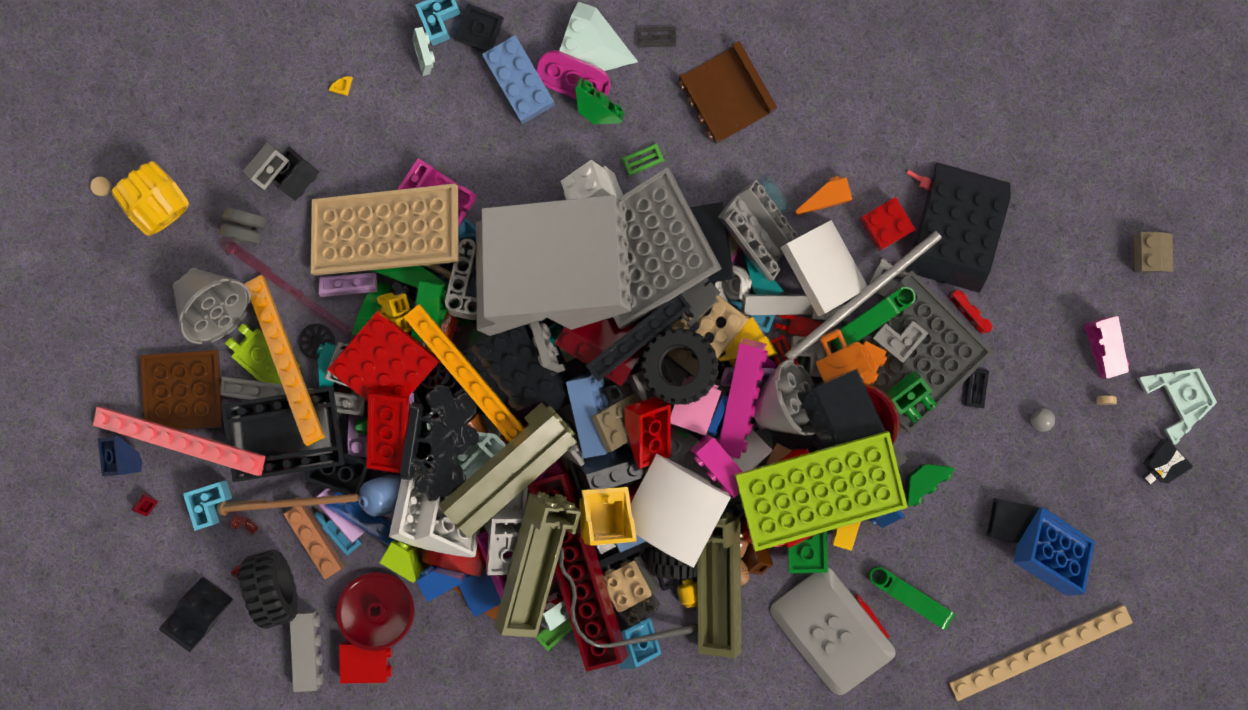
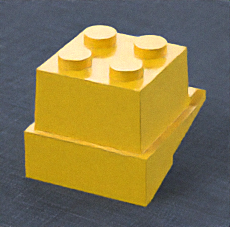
(750, 331)
(606, 516)

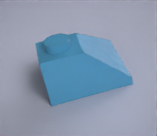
(639, 652)

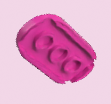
(561, 72)

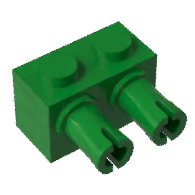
(908, 393)

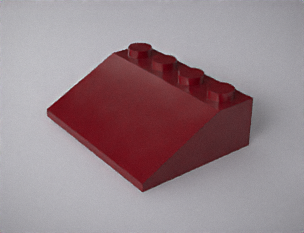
(593, 339)

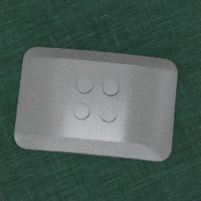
(832, 631)

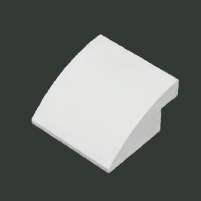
(824, 268)
(677, 509)
(425, 524)

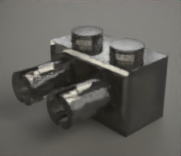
(636, 613)

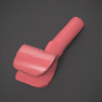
(925, 182)

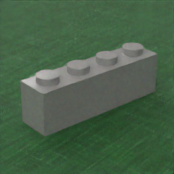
(305, 651)

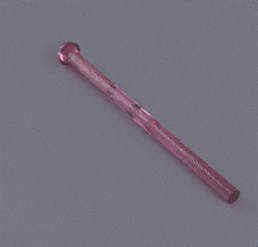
(232, 247)

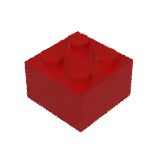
(887, 224)

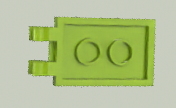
(255, 355)

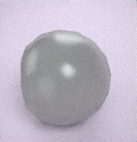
(1043, 420)

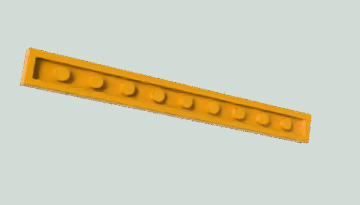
(285, 361)
(464, 372)

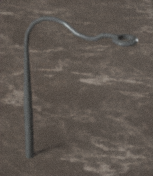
(650, 637)

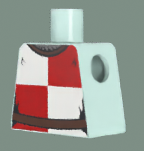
(554, 612)

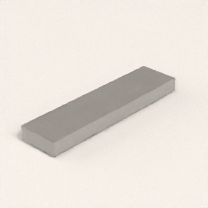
(776, 304)

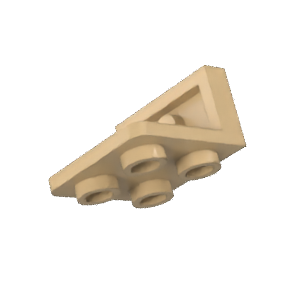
(626, 585)

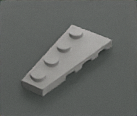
(546, 349)

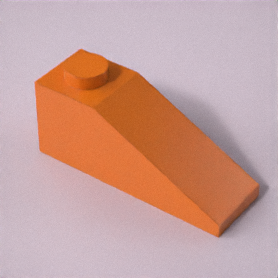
(831, 194)

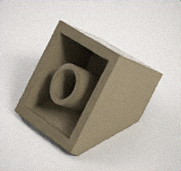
(1153, 252)

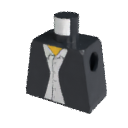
(1165, 463)

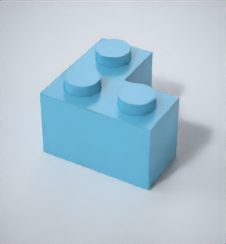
(432, 16)
(202, 501)

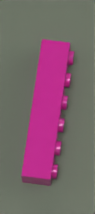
(742, 396)

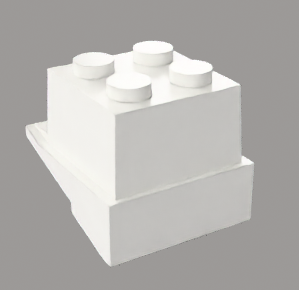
(591, 181)

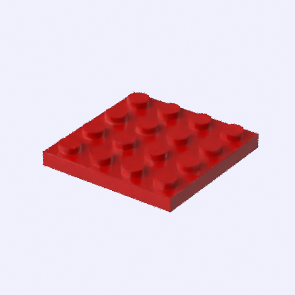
(383, 360)

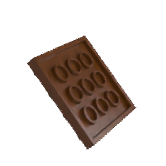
(182, 389)

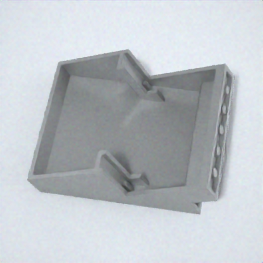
(552, 263)

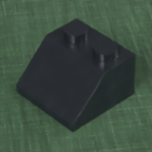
(295, 175)

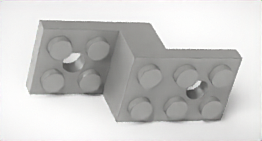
(503, 534)

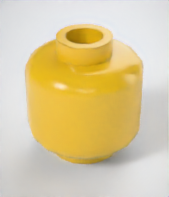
(688, 593)

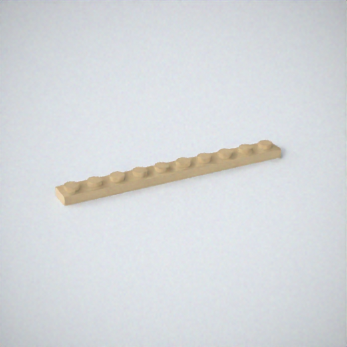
(1040, 652)

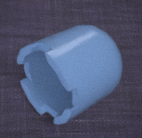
(380, 495)

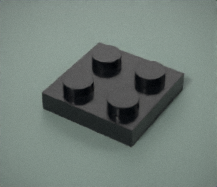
(479, 28)

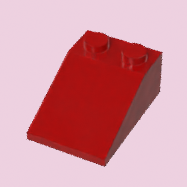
(649, 429)
(468, 565)

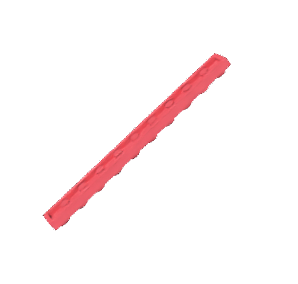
(179, 441)

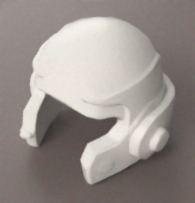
(737, 287)

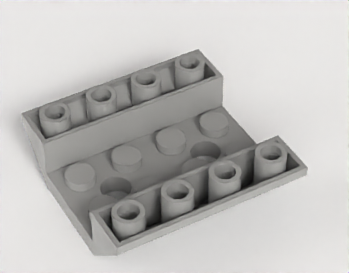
(758, 228)

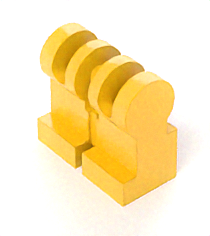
(395, 307)

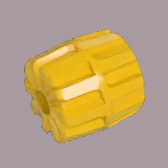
(150, 198)

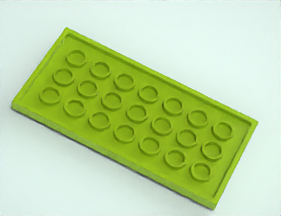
(821, 491)

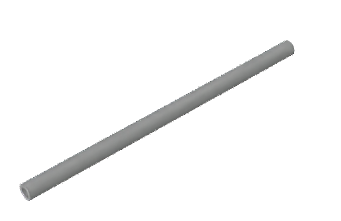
(863, 296)

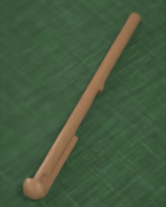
(225, 507)

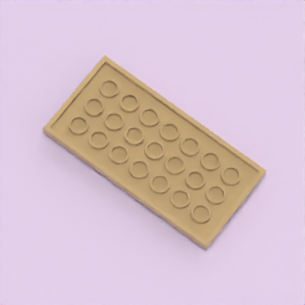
(384, 230)

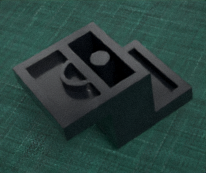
(196, 614)

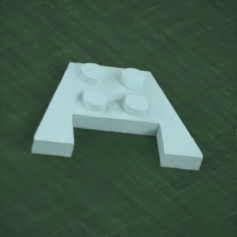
(1188, 394)

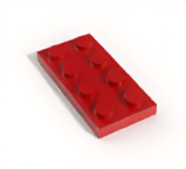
(386, 430)

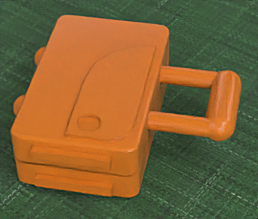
(845, 360)

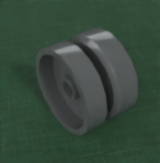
(242, 226)

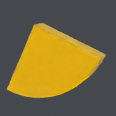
(341, 86)

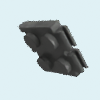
(700, 299)

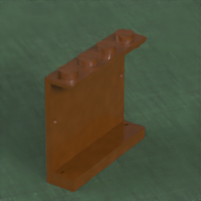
(727, 93)

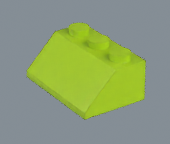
(403, 560)

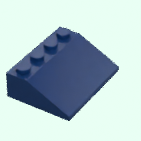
(1055, 553)

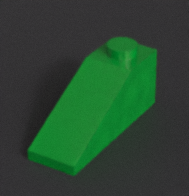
(370, 306)

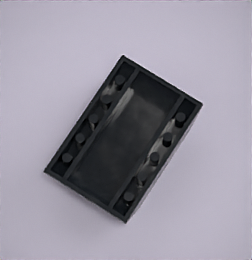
(969, 217)
(512, 369)
(271, 430)

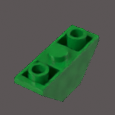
(596, 105)
(925, 480)

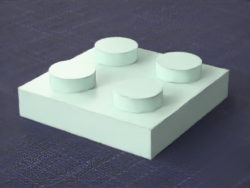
(424, 56)

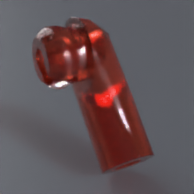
(245, 522)

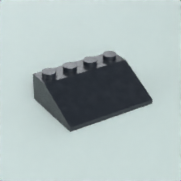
(717, 237)
(841, 409)

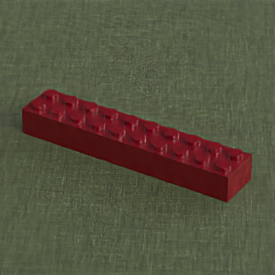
(593, 603)

